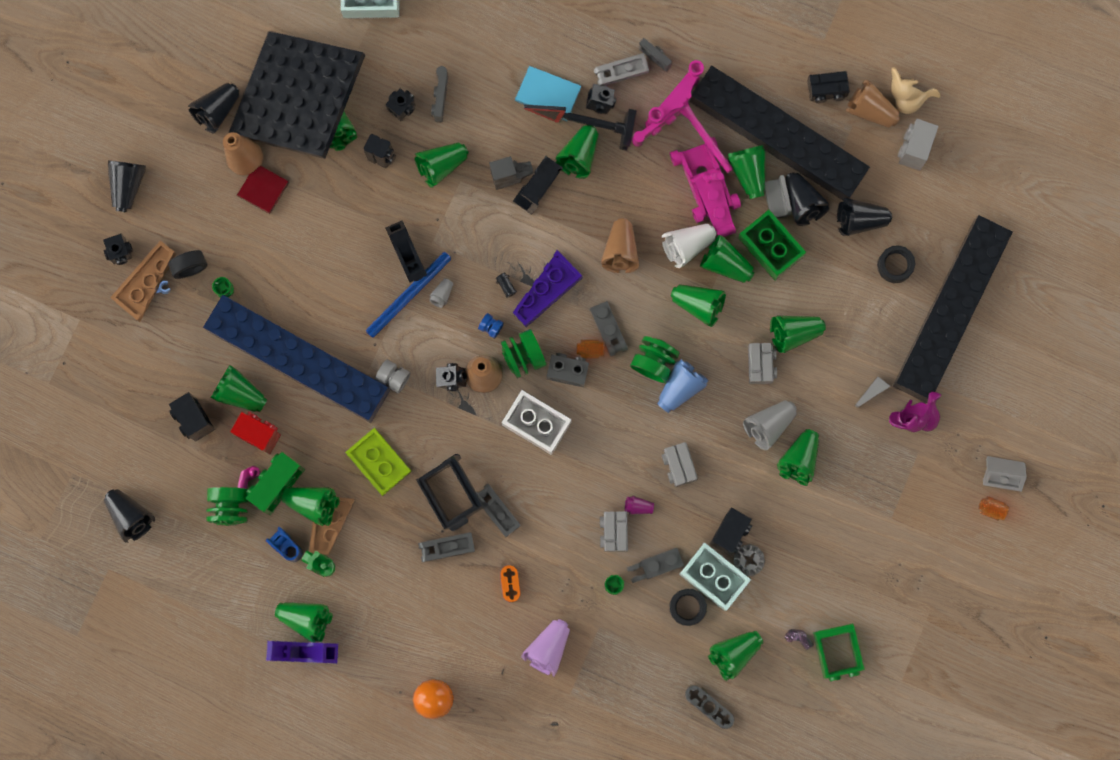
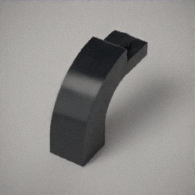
(406, 251)

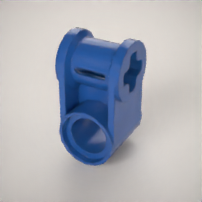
(282, 543)

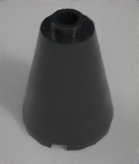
(214, 106)
(124, 183)
(805, 200)
(861, 216)
(128, 516)

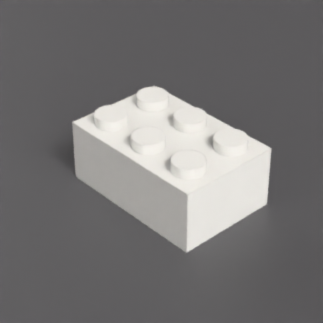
(536, 422)

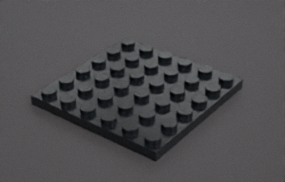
(297, 94)

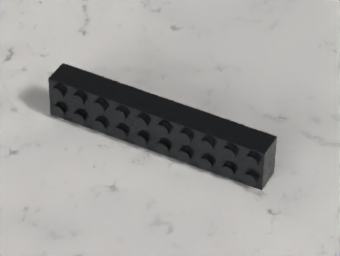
(779, 133)
(952, 308)

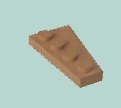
(144, 281)

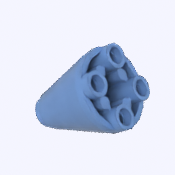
(681, 386)

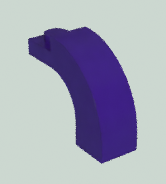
(302, 652)

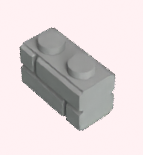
(761, 363)
(679, 464)
(615, 532)

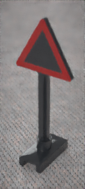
(556, 113)

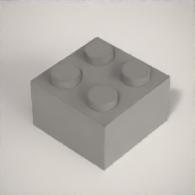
(918, 144)

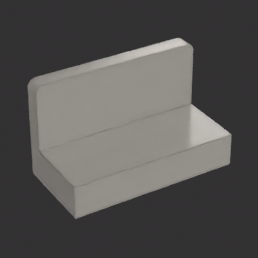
(777, 197)
(1005, 474)

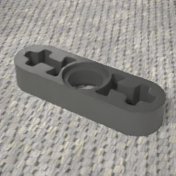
(724, 712)

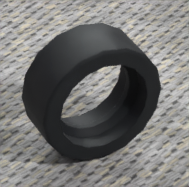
(896, 250)
(187, 264)
(702, 610)

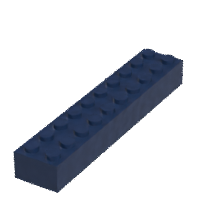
(296, 359)

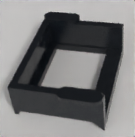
(538, 185)
(462, 518)

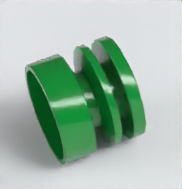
(523, 353)
(653, 362)
(227, 506)

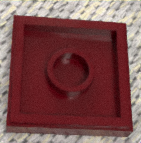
(263, 189)

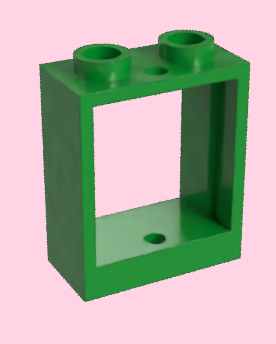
(835, 675)

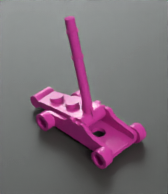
(678, 104)
(708, 188)

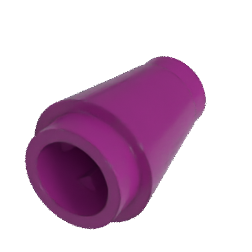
(638, 506)

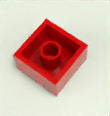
(253, 431)

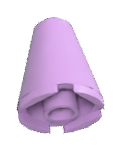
(548, 648)

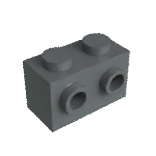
(567, 370)

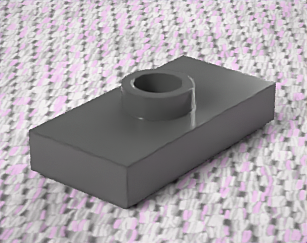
(656, 54)

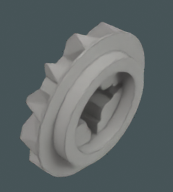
(758, 559)

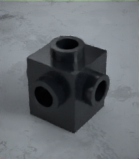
(600, 99)
(401, 104)
(117, 249)
(451, 377)

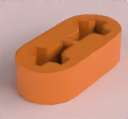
(515, 583)

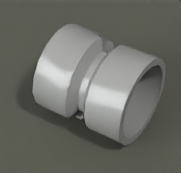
(392, 376)

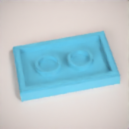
(547, 90)

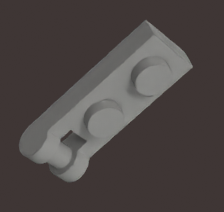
(622, 69)

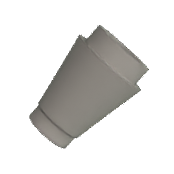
(441, 293)

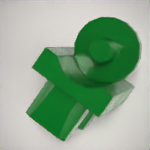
(319, 563)

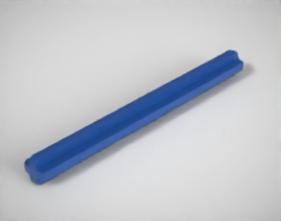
(408, 295)

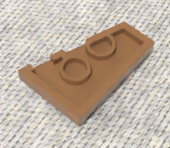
(325, 536)

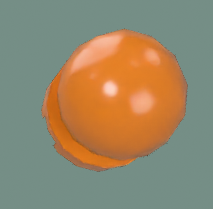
(433, 699)

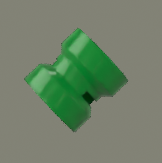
(219, 285)
(615, 582)

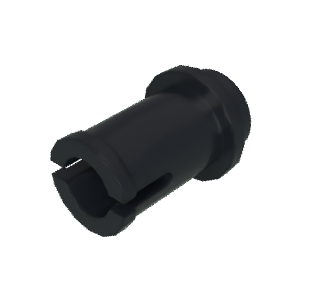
(506, 285)

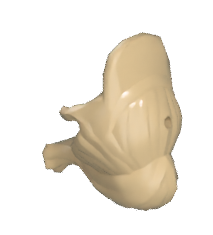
(908, 97)

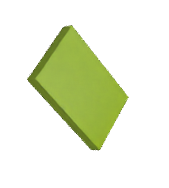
(378, 461)

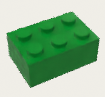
(771, 245)
(272, 483)

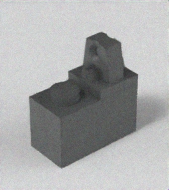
(509, 172)

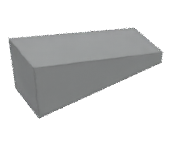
(876, 388)

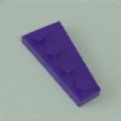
(551, 285)

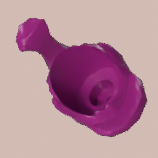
(918, 416)

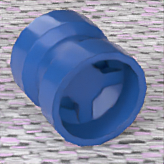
(490, 325)

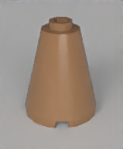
(873, 106)
(242, 154)
(621, 248)
(486, 379)

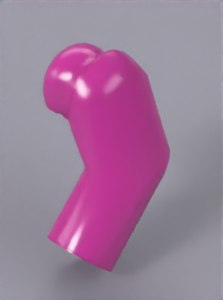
(247, 475)

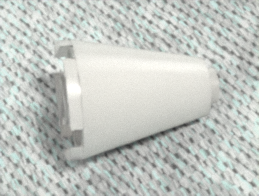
(687, 243)

